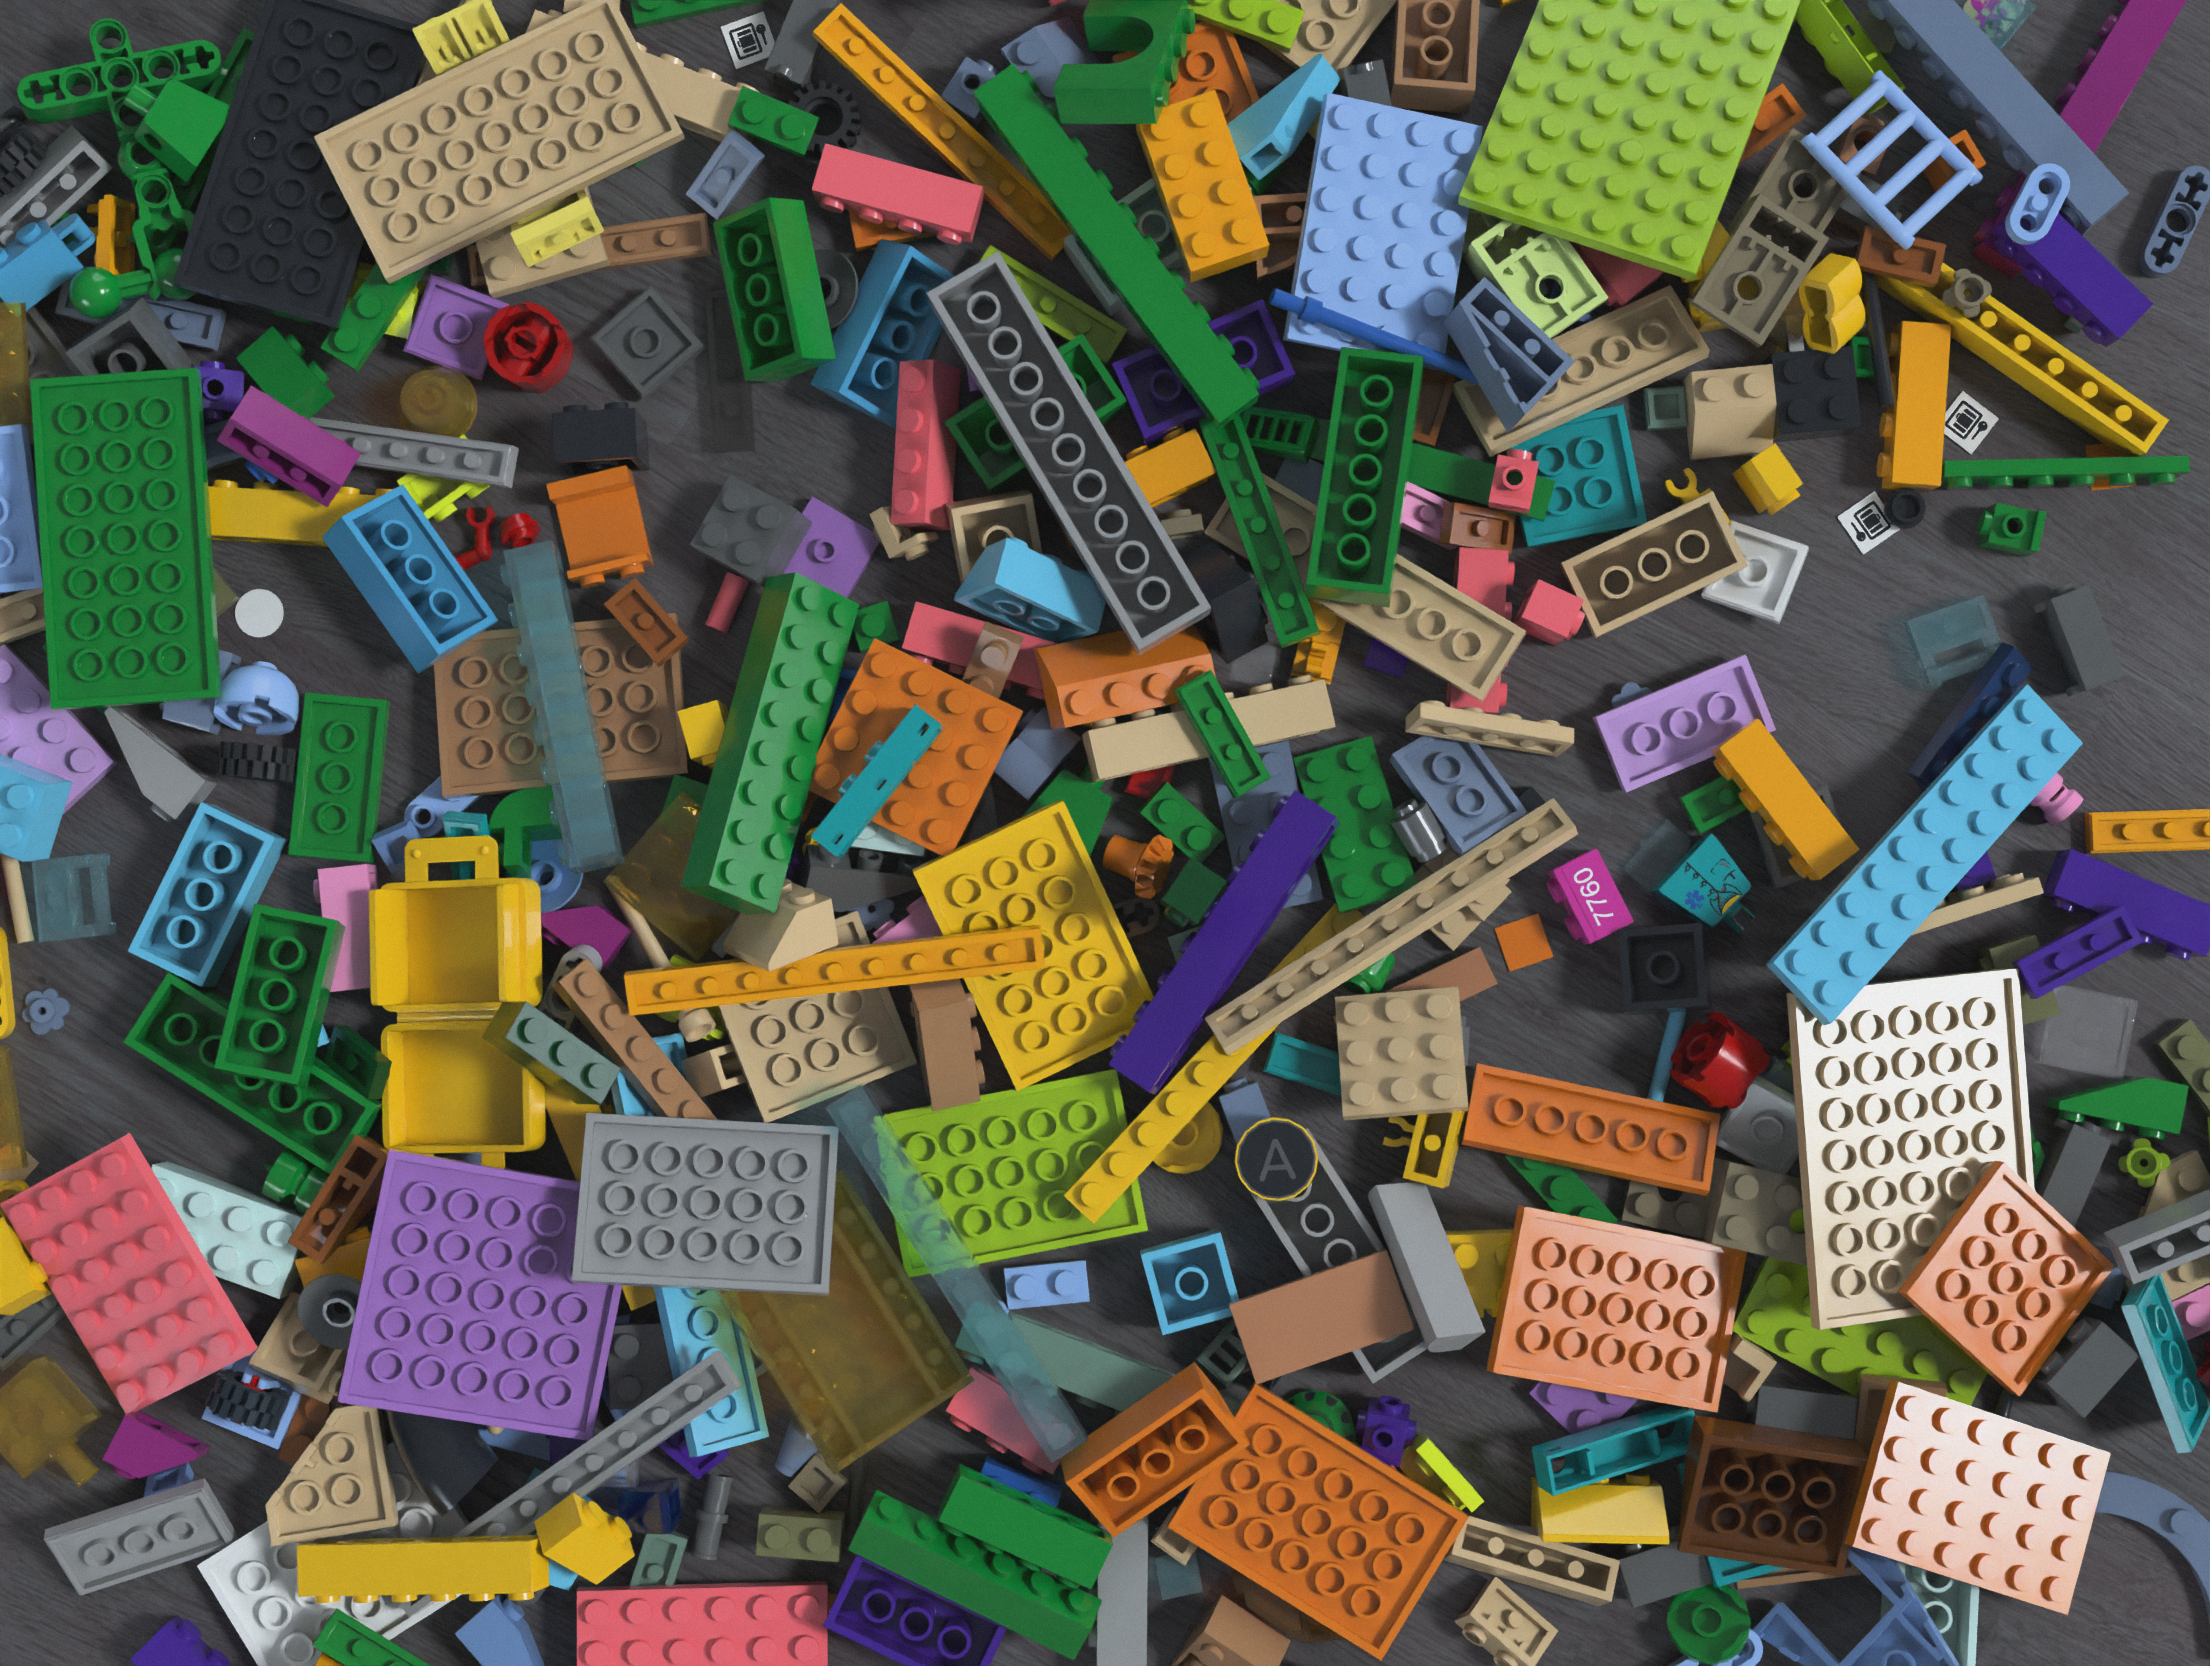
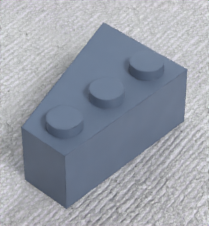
(1505, 352)

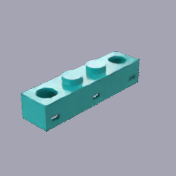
(885, 762)
(1612, 1449)

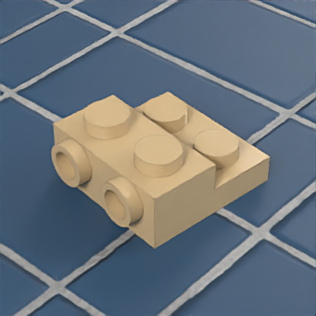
(1460, 924)
(297, 1358)

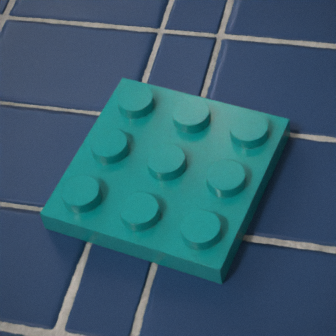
(1593, 475)

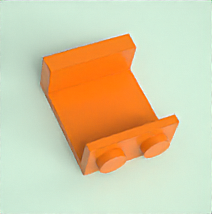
(601, 526)

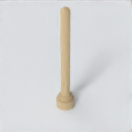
(693, 1022)

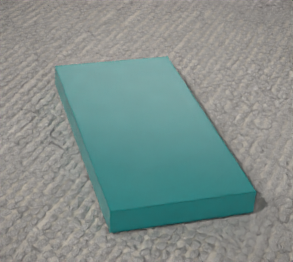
(2167, 1361)

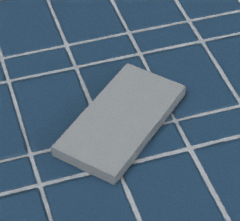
(141, 1536)

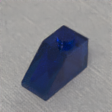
(651, 1506)

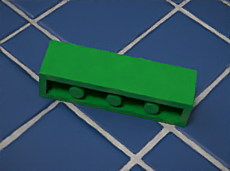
(1024, 1527)

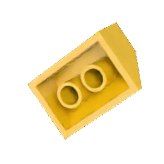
(1602, 1512)

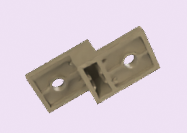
(1772, 241)
(1742, 1211)

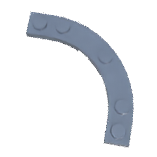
(2164, 1514)

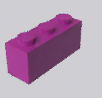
(289, 446)

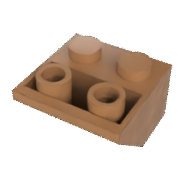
(1231, 1638)

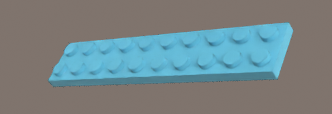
(1924, 855)
(698, 1322)

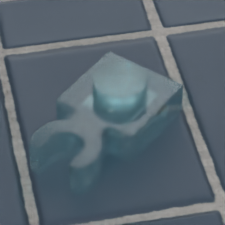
(1177, 1579)

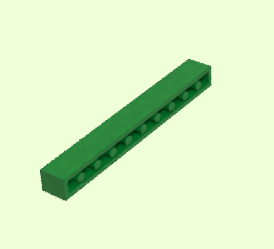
(1116, 246)

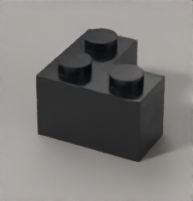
(1236, 616)

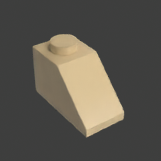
(713, 1071)

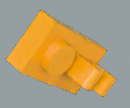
(112, 234)
(1319, 653)

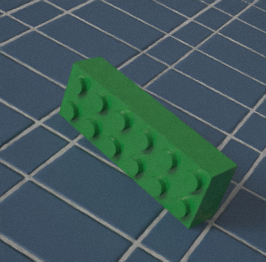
(1365, 477)
(183, 1035)

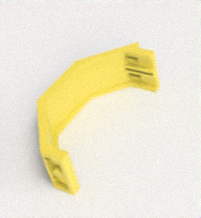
(460, 38)

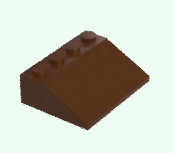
(1769, 1495)

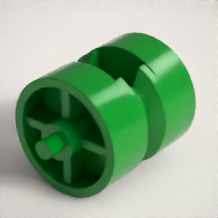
(293, 1180)

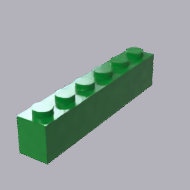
(974, 1576)

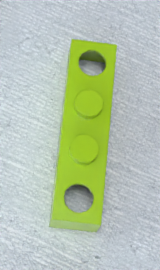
(1846, 56)

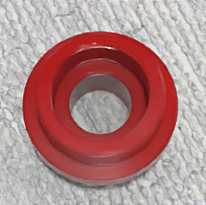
(519, 530)

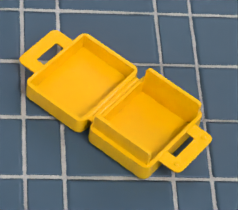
(445, 966)

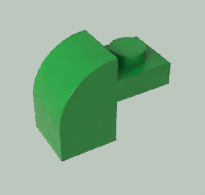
(519, 821)

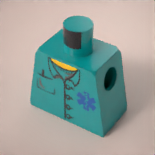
(1707, 886)

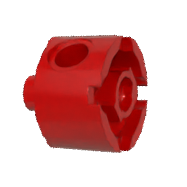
(528, 347)
(1718, 1061)

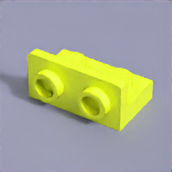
(1433, 1471)

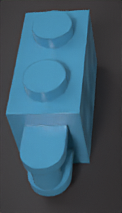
(41, 260)

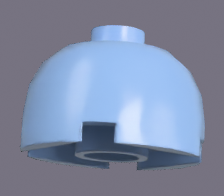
(259, 698)

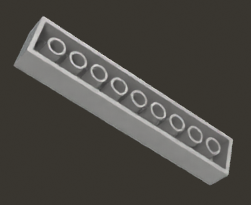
(1068, 453)

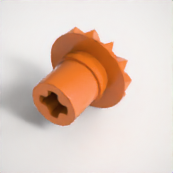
(1140, 862)

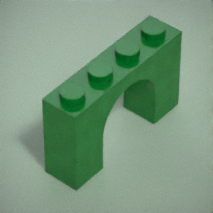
(1135, 87)

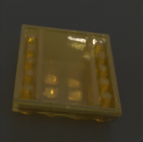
(862, 1356)

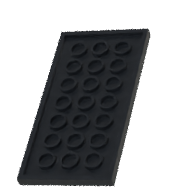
(271, 212)

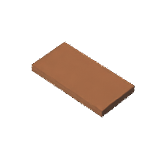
(1321, 1316)

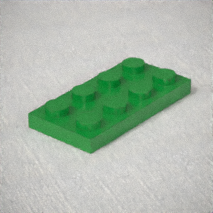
(339, 777)
(1364, 853)

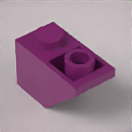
(587, 926)

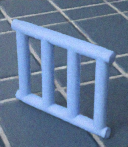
(1909, 116)

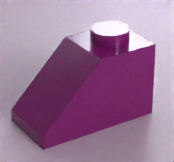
(150, 1446)

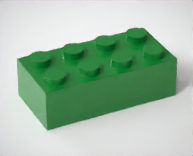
(774, 290)
(280, 996)

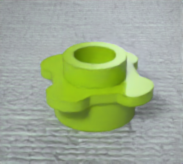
(2156, 1162)

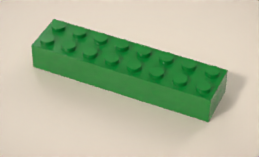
(770, 745)

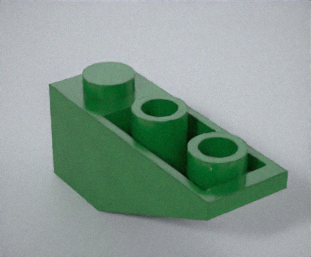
(2136, 1101)

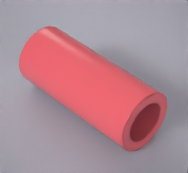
(727, 603)

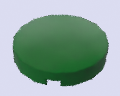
(1709, 1623)

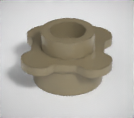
(1978, 289)

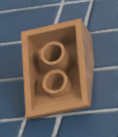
(1434, 55)

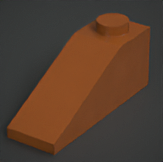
(342, 1200)

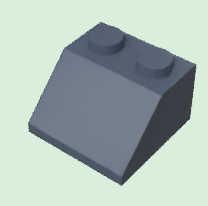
(1045, 51)

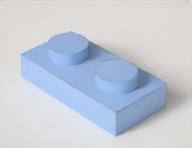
(1046, 1284)

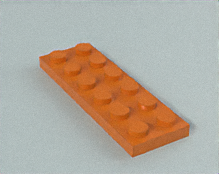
(1591, 1129)

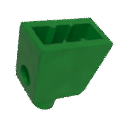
(177, 124)
(1084, 801)

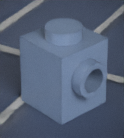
(961, 87)

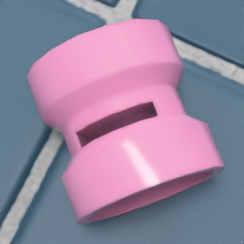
(2057, 800)

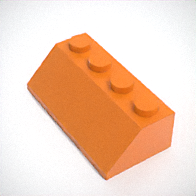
(1108, 679)
(1153, 1450)

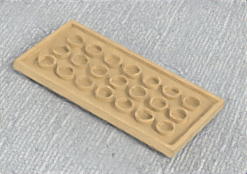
(499, 138)

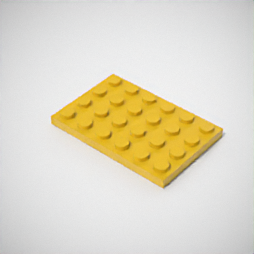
(1091, 978)

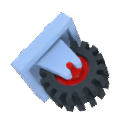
(251, 1403)

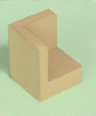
(1746, 1367)

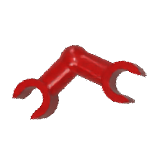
(482, 542)

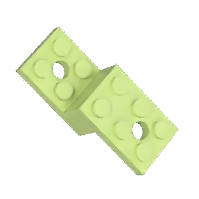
(1522, 257)

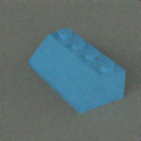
(884, 327)
(409, 578)

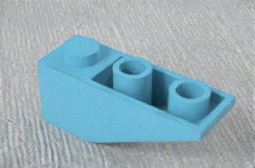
(1280, 119)

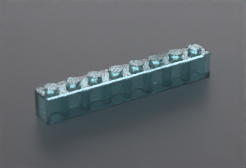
(562, 706)

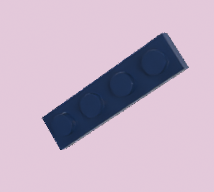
(1977, 706)

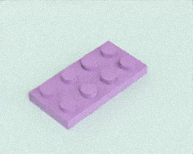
(1680, 722)
(45, 736)

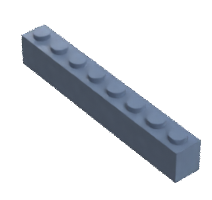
(2002, 103)

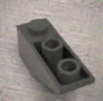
(858, 876)

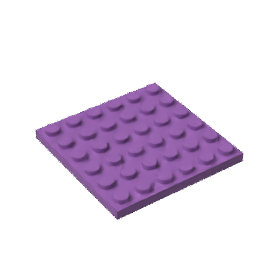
(476, 1301)

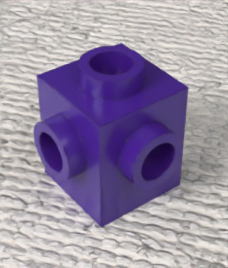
(227, 387)
(1385, 1428)

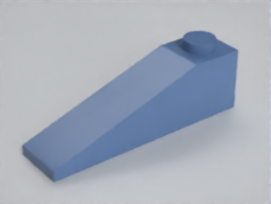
(500, 1635)

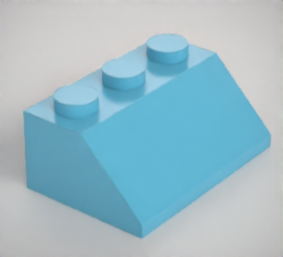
(1032, 593)

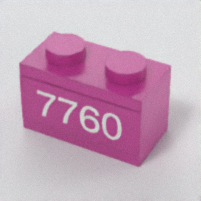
(1588, 897)

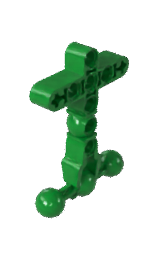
(94, 289)

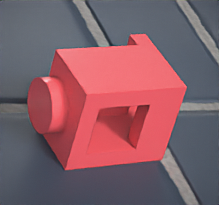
(1513, 497)

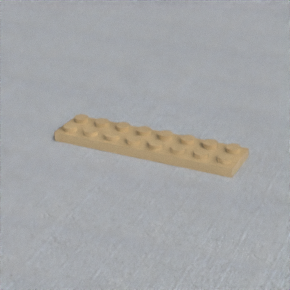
(1425, 615)

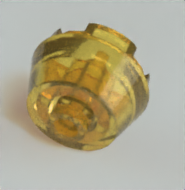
(437, 402)

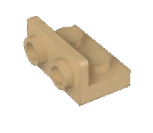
(1506, 1626)

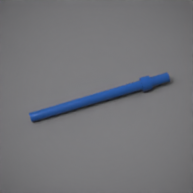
(1312, 311)

